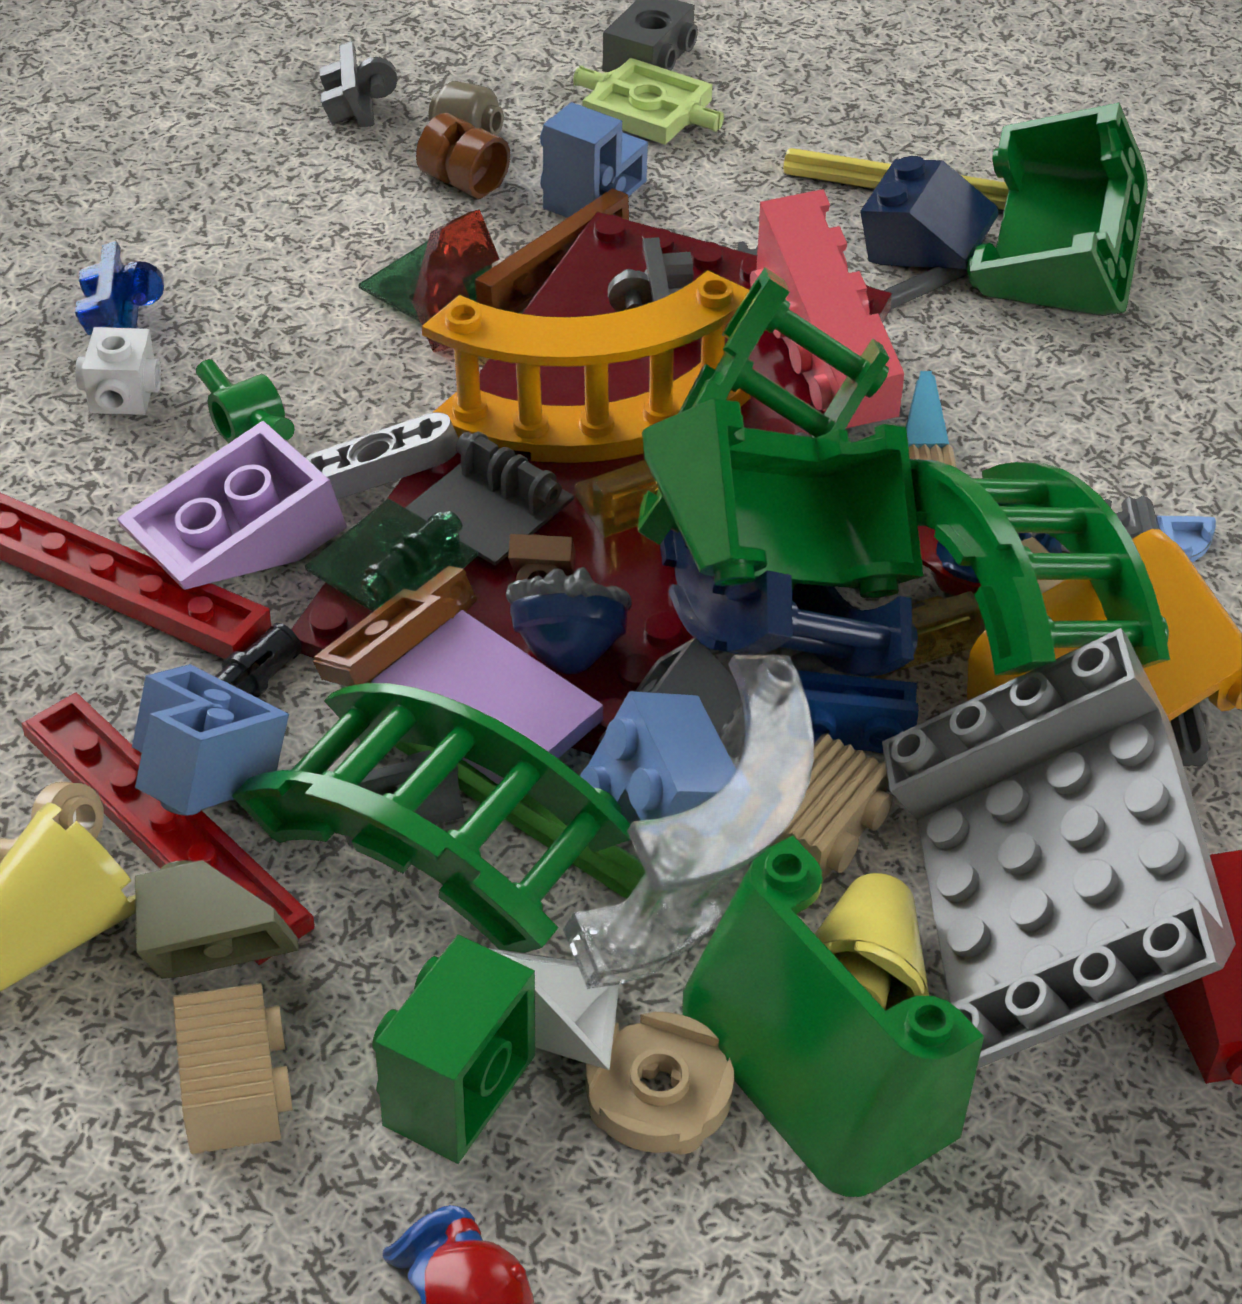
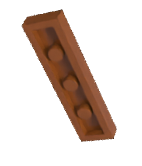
(520, 276)

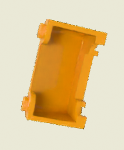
(1201, 640)

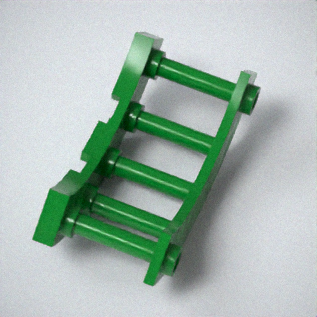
(768, 310)
(980, 528)
(320, 802)

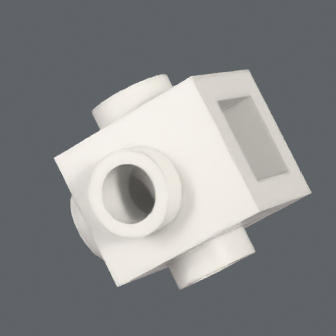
(118, 371)

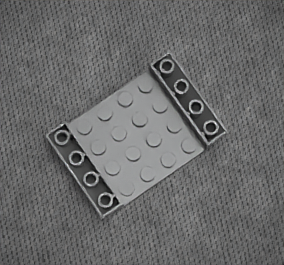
(1060, 848)

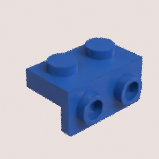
(859, 708)

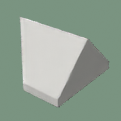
(567, 1014)

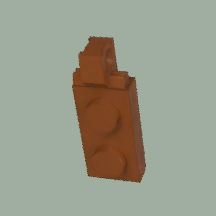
(394, 629)

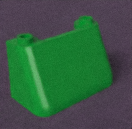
(1067, 213)
(788, 500)
(813, 1049)

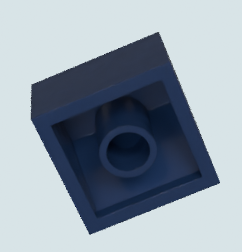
(925, 216)

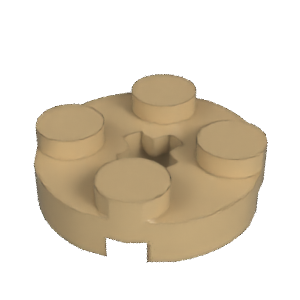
(661, 1119)

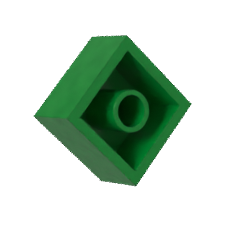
(455, 1047)

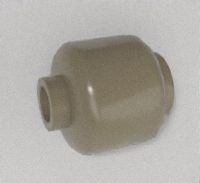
(470, 103)

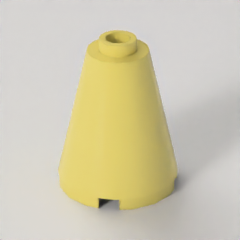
(55, 895)
(878, 938)

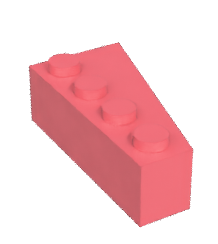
(811, 260)

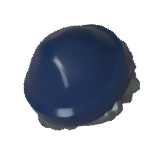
(568, 618)

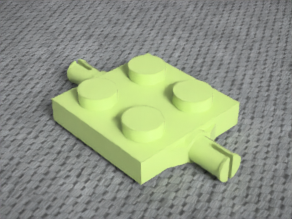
(649, 99)

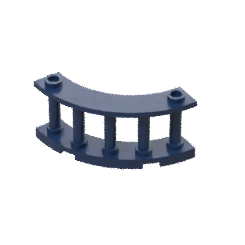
(772, 615)

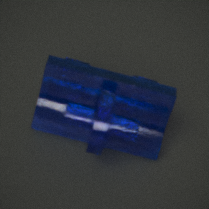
(116, 290)

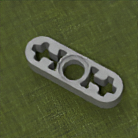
(387, 454)

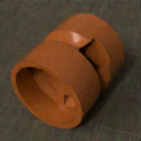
(462, 155)

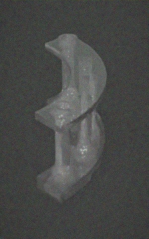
(703, 853)

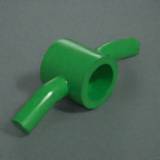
(244, 404)

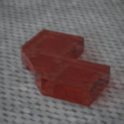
(450, 256)

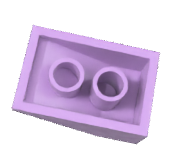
(237, 512)

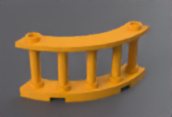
(600, 427)

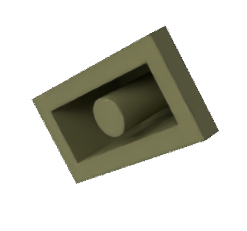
(203, 921)

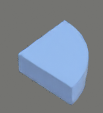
(1189, 532)

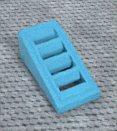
(925, 416)

